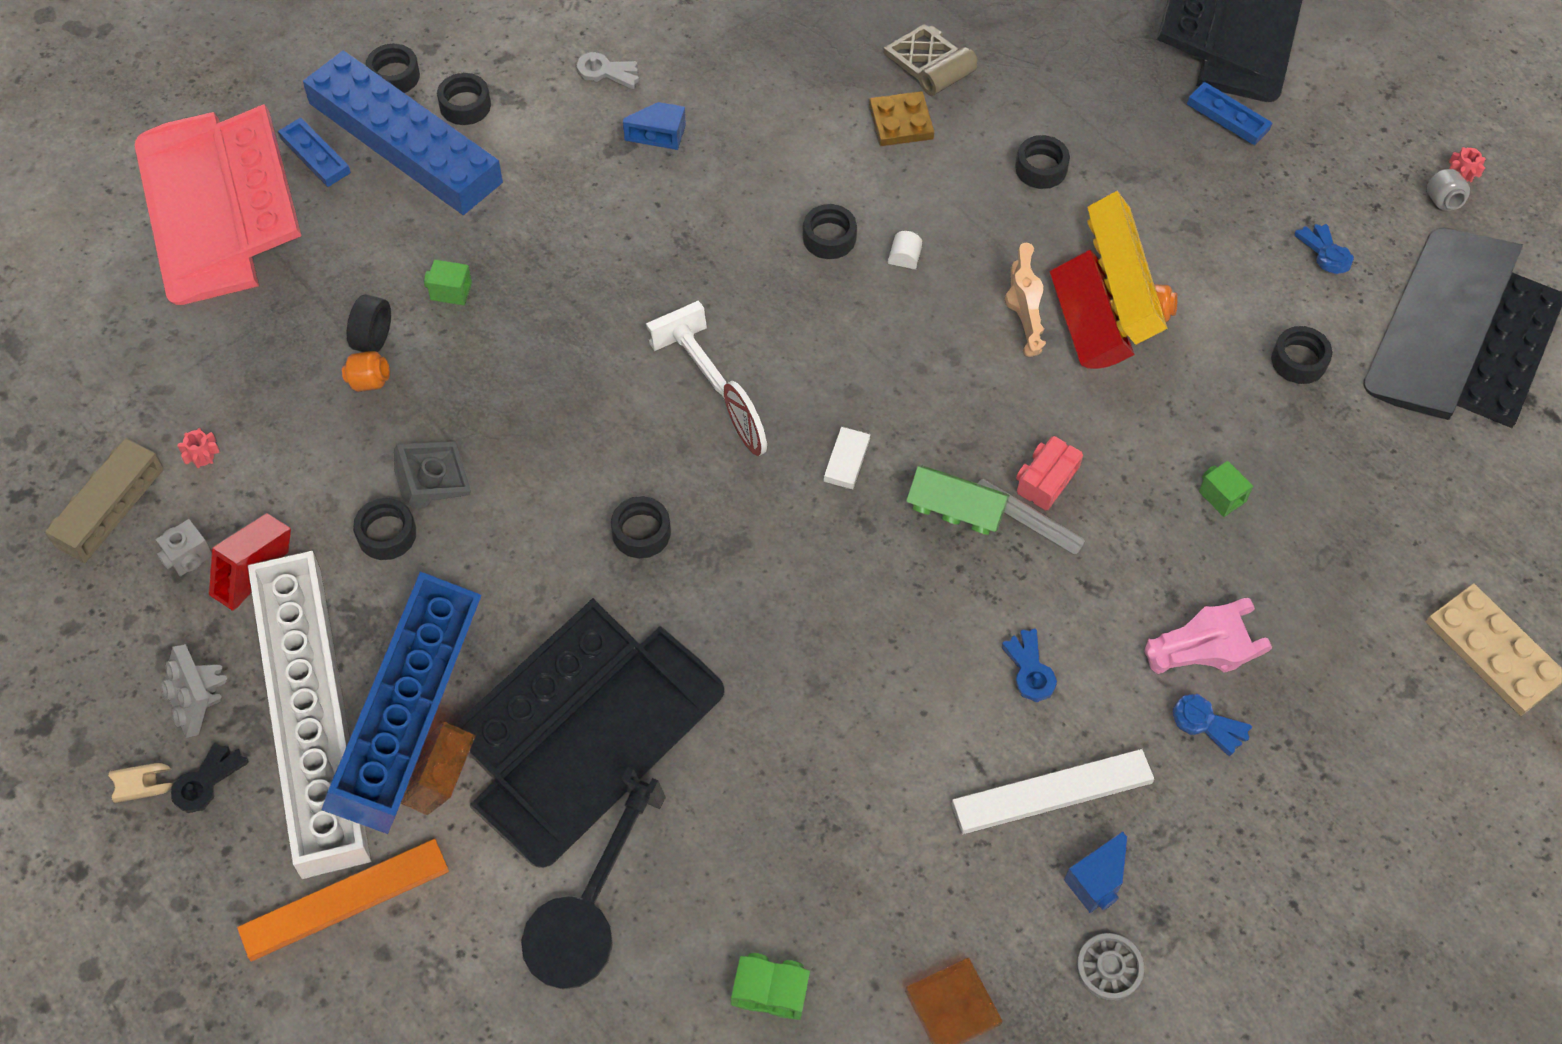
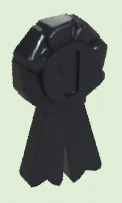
(195, 789)

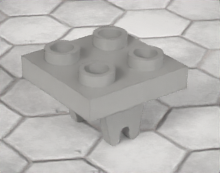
(190, 689)

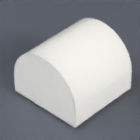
(905, 250)

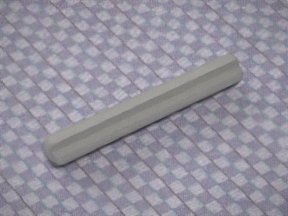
(1040, 522)

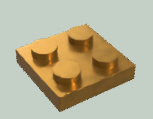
(901, 118)

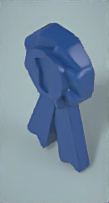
(1330, 255)
(1034, 679)
(1196, 716)

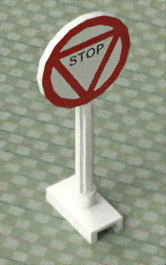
(680, 327)

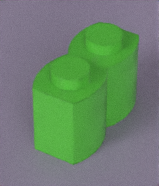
(770, 986)

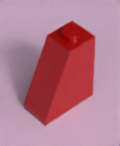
(255, 543)

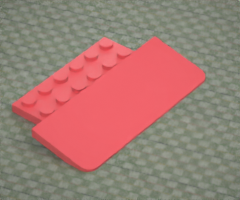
(214, 201)

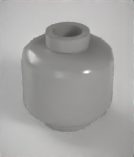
(1448, 189)

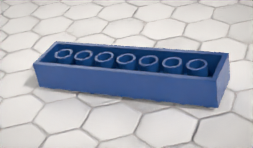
(403, 132)
(401, 704)

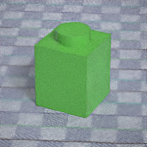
(448, 282)
(1225, 488)

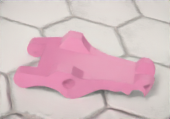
(1211, 638)

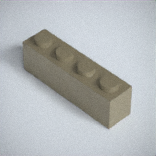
(104, 500)

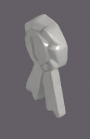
(596, 66)

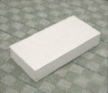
(847, 458)

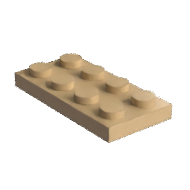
(1497, 649)

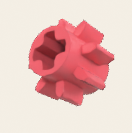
(1468, 163)
(198, 448)

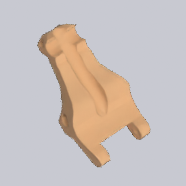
(1025, 299)

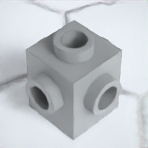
(183, 548)

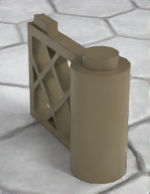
(941, 68)

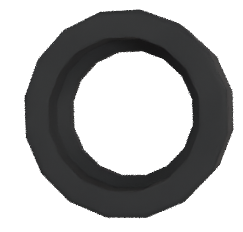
(391, 54)
(463, 83)
(1046, 146)
(829, 248)
(368, 323)
(1308, 338)
(640, 506)
(384, 508)

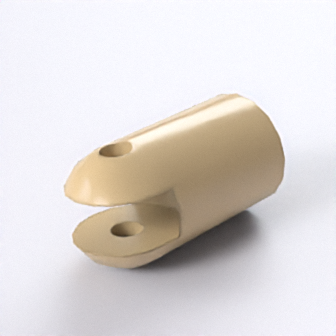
(138, 782)

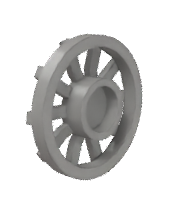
(1110, 966)

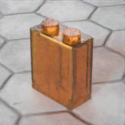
(437, 768)

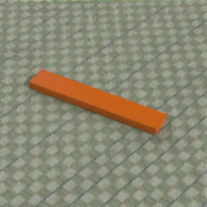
(342, 900)

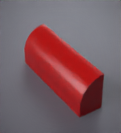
(1089, 312)

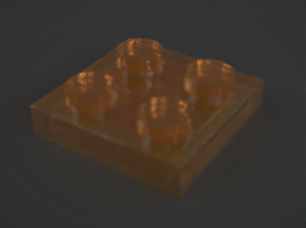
(953, 1004)

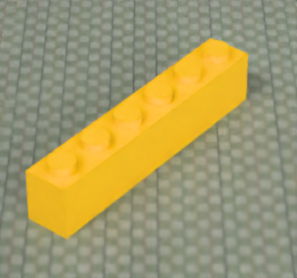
(1125, 268)

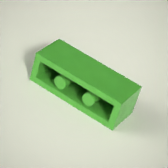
(957, 499)

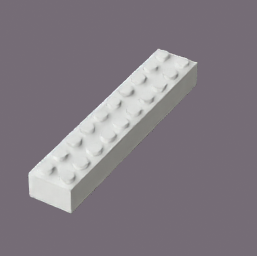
(305, 710)

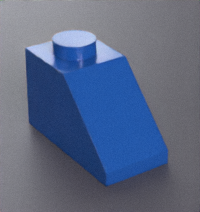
(656, 125)
(1099, 875)

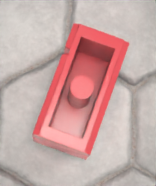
(1049, 472)

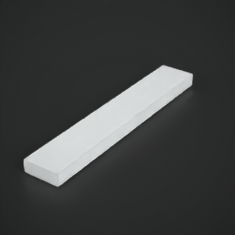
(1052, 791)

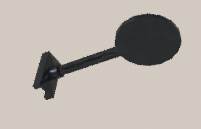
(569, 936)

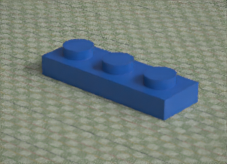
(1229, 113)
(314, 152)

